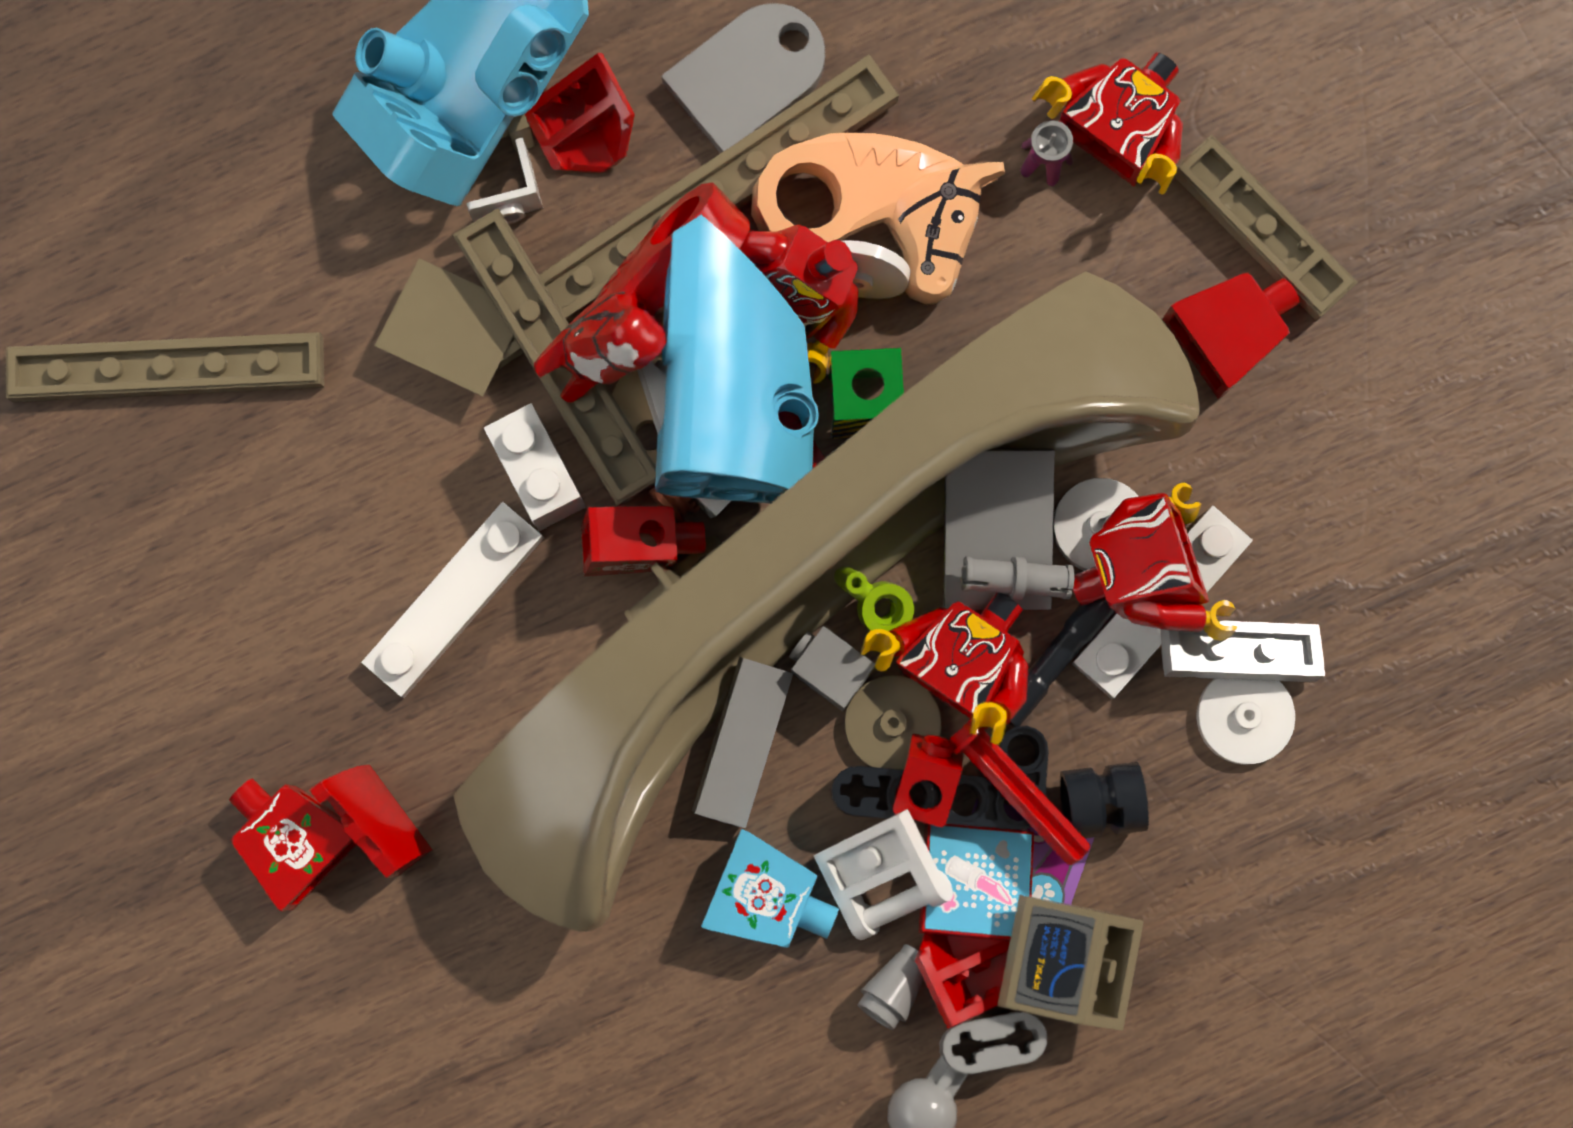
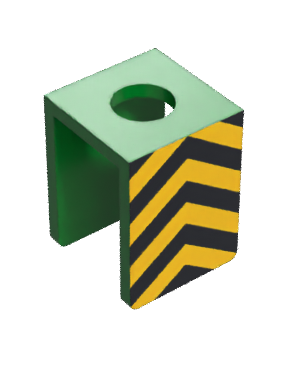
(851, 411)

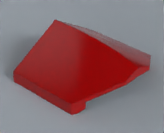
(583, 119)
(962, 974)

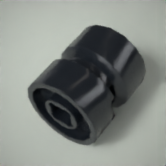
(1105, 800)

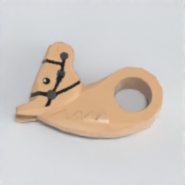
(892, 181)

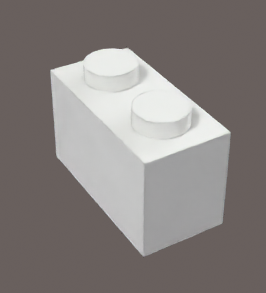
(534, 467)

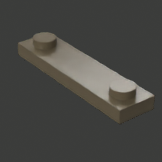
(1264, 226)

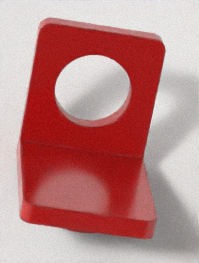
(930, 760)

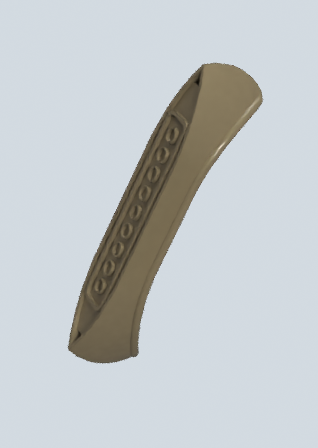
(581, 770)

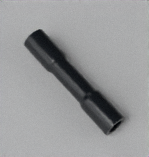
(1077, 631)

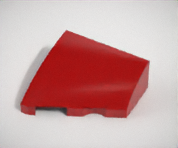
(373, 819)

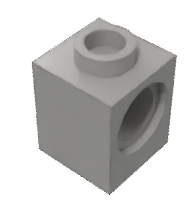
(830, 666)

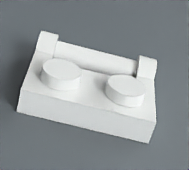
(874, 859)

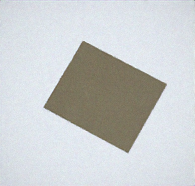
(447, 328)

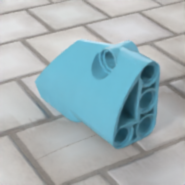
(451, 85)
(731, 368)

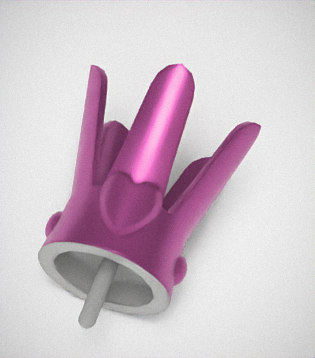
(1050, 146)

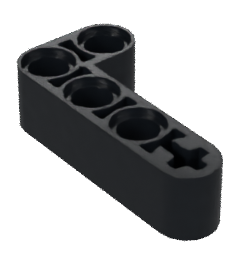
(990, 805)

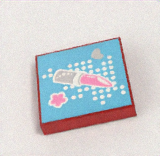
(986, 877)

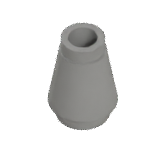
(893, 989)

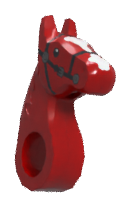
(620, 326)

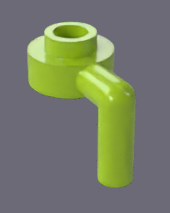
(869, 594)

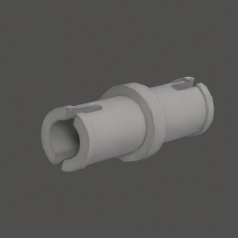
(1017, 578)

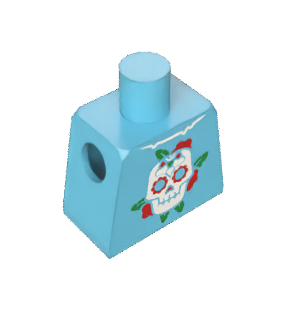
(766, 896)

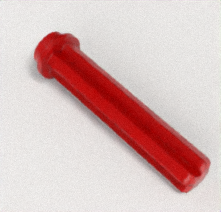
(1021, 793)

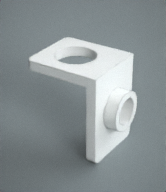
(514, 203)

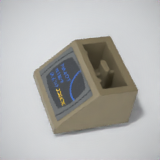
(1070, 963)

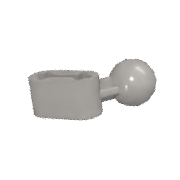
(930, 1100)

